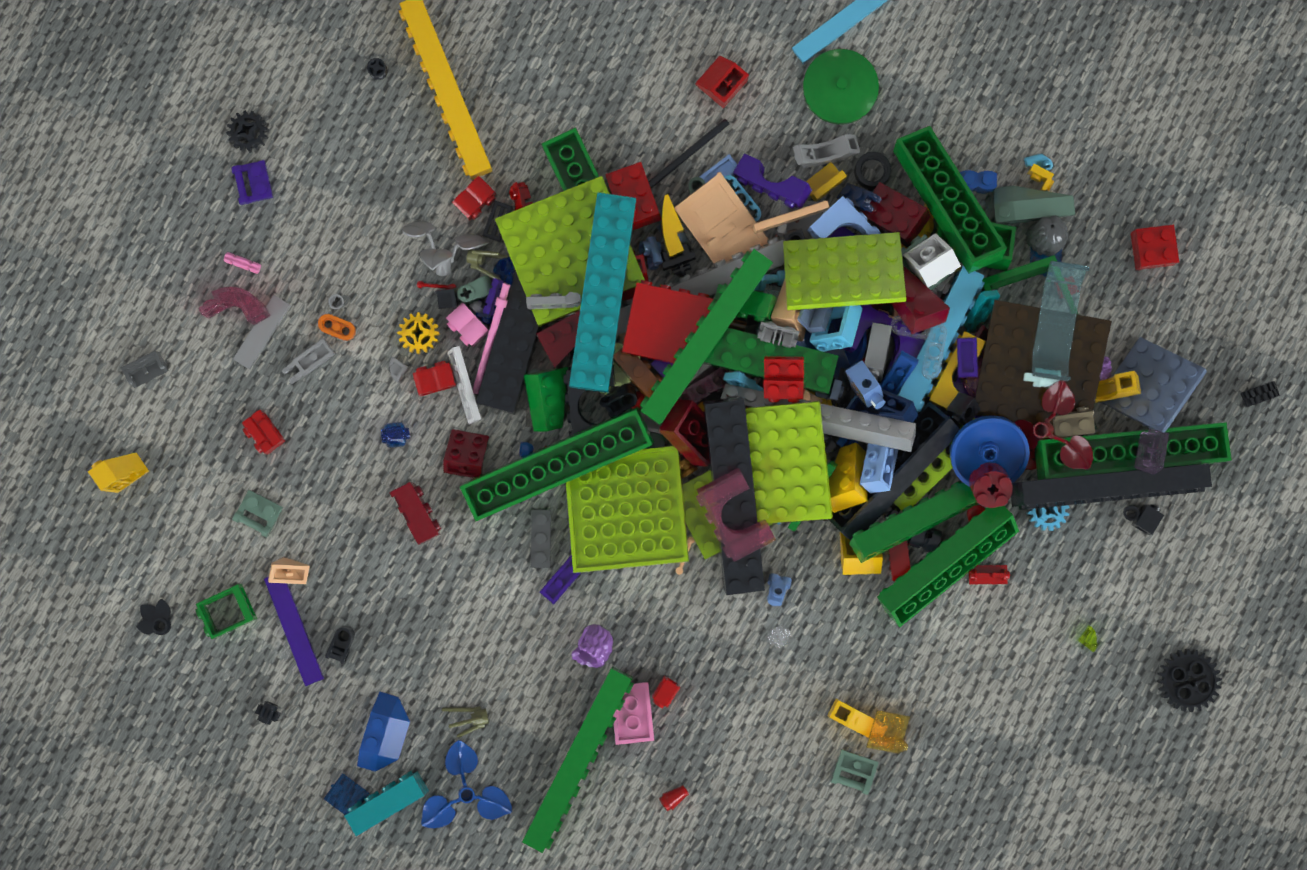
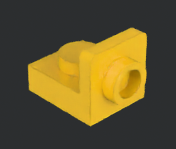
(1040, 174)

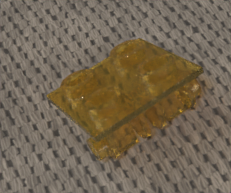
(888, 732)

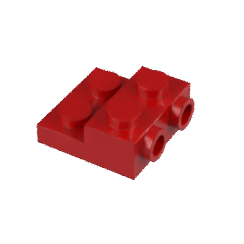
(783, 378)

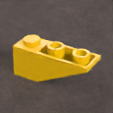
(851, 717)

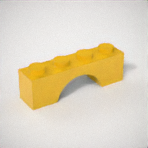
(1118, 386)
(945, 391)

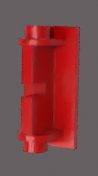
(519, 193)
(989, 574)

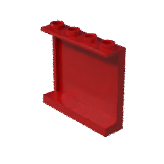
(662, 320)

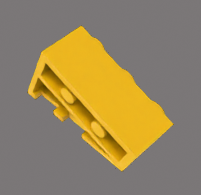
(117, 472)
(845, 480)

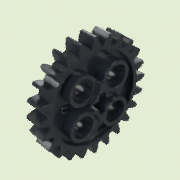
(1184, 663)

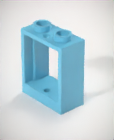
(846, 334)

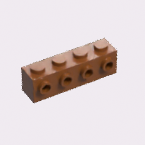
(637, 371)

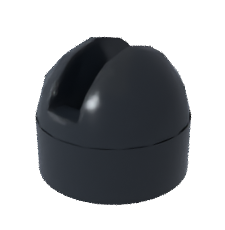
(1132, 516)

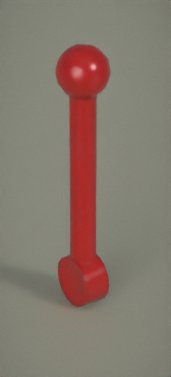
(420, 284)

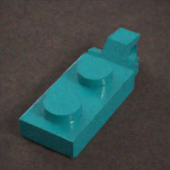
(981, 309)

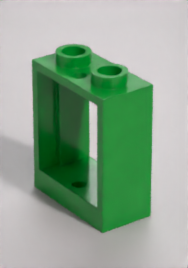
(243, 602)

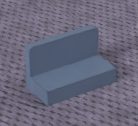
(815, 319)

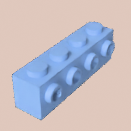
(878, 468)

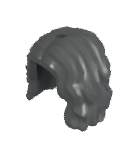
(1046, 239)

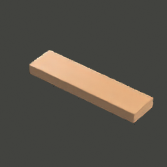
(790, 216)

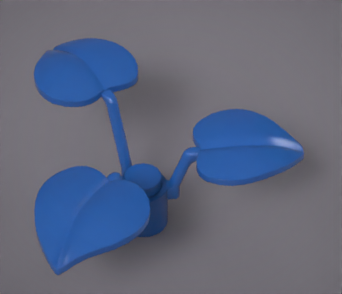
(492, 803)

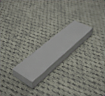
(261, 333)

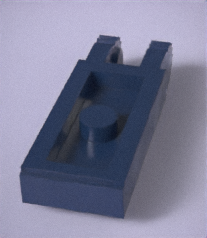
(859, 197)

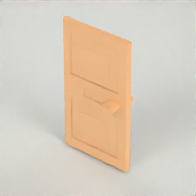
(719, 220)

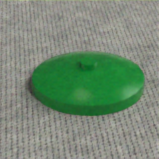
(840, 86)

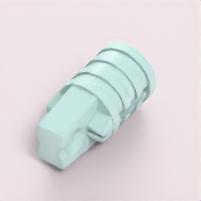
(1039, 381)

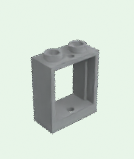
(878, 349)

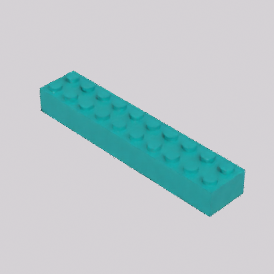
(602, 292)

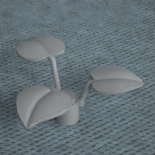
(441, 258)

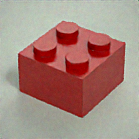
(1154, 247)

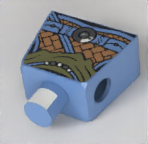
(865, 385)

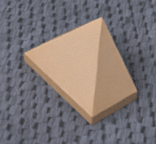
(288, 571)

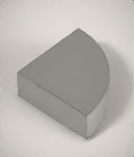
(397, 369)

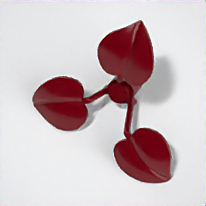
(1059, 400)

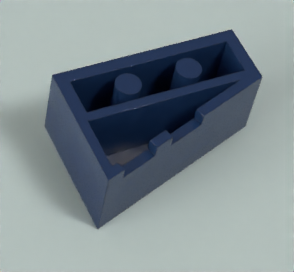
(894, 407)

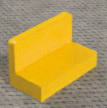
(825, 181)

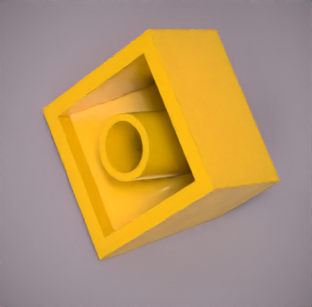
(851, 563)

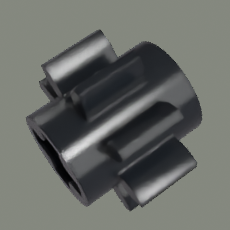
(267, 712)

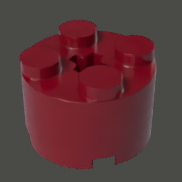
(991, 485)

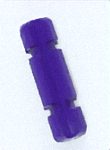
(492, 295)

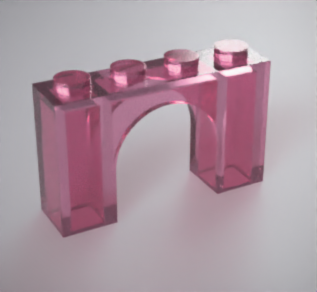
(737, 542)

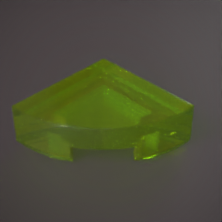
(1089, 639)

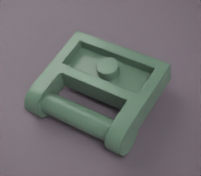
(262, 508)
(855, 765)

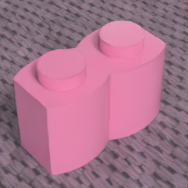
(467, 325)

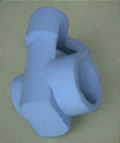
(652, 250)
(777, 589)

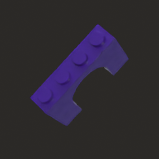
(902, 343)

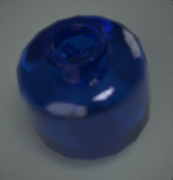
(394, 434)

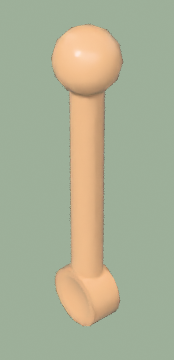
(679, 570)

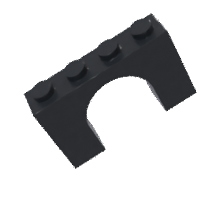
(572, 398)

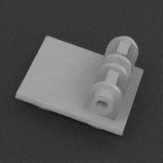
(770, 330)

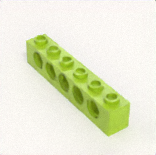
(921, 487)

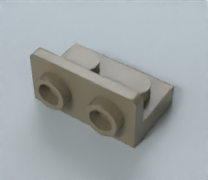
(1074, 423)

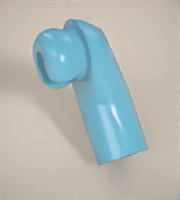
(1040, 160)

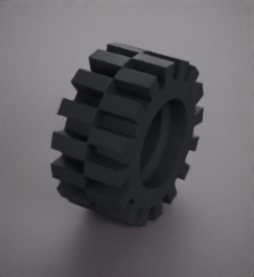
(1260, 394)

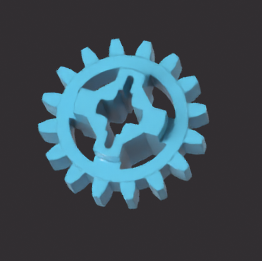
(1042, 517)

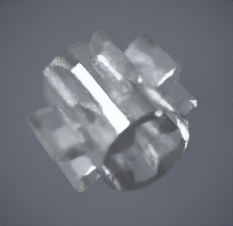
(779, 636)

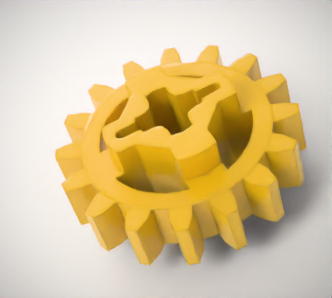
(418, 324)

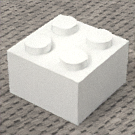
(932, 260)

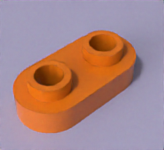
(337, 327)

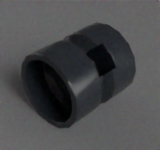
(928, 540)

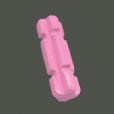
(242, 262)

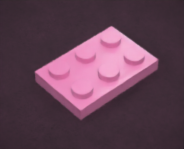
(634, 720)

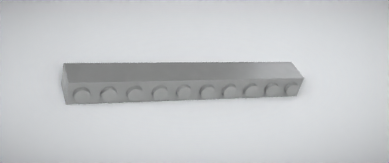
(707, 279)
(842, 421)

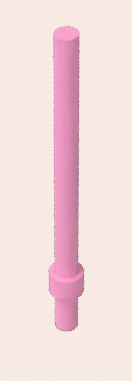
(501, 303)

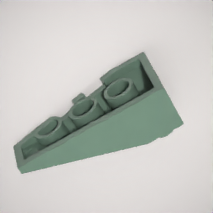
(1024, 204)

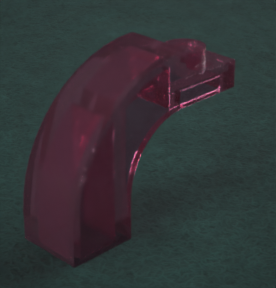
(229, 297)

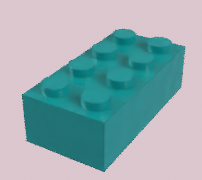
(384, 804)

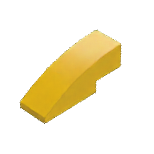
(670, 228)

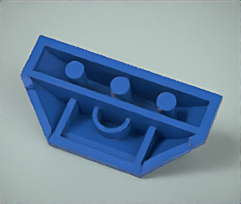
(383, 733)

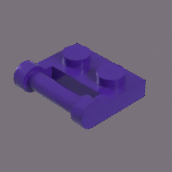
(258, 180)

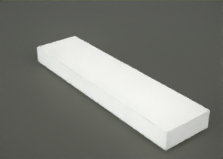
(464, 385)

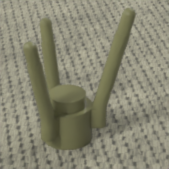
(477, 257)
(478, 718)

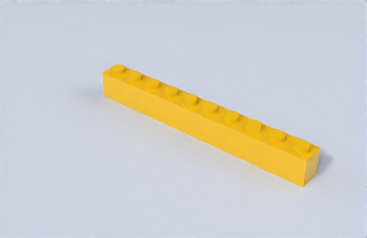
(446, 88)

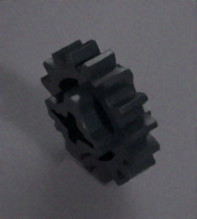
(254, 128)

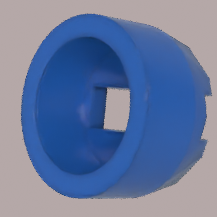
(525, 449)

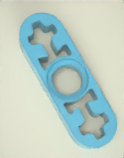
(753, 206)

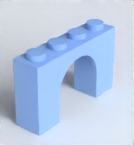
(841, 215)

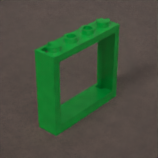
(1017, 274)

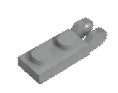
(553, 301)
(310, 360)

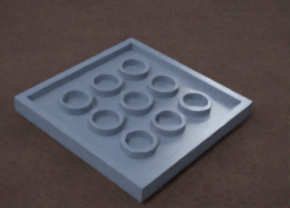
(1164, 384)

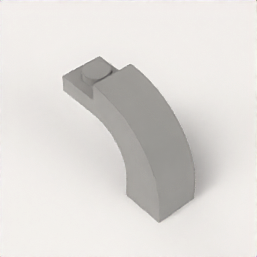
(826, 152)

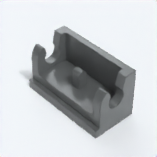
(144, 369)

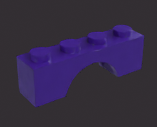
(791, 191)

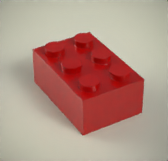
(632, 182)

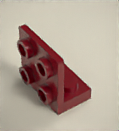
(465, 453)

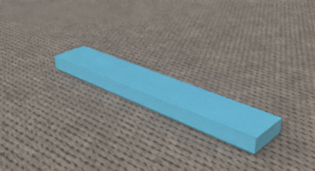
(835, 28)

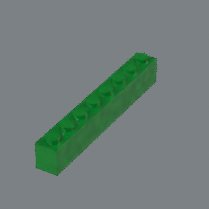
(912, 521)

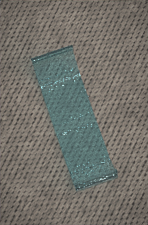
(1057, 320)

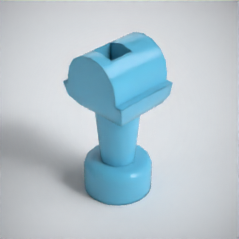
(771, 278)

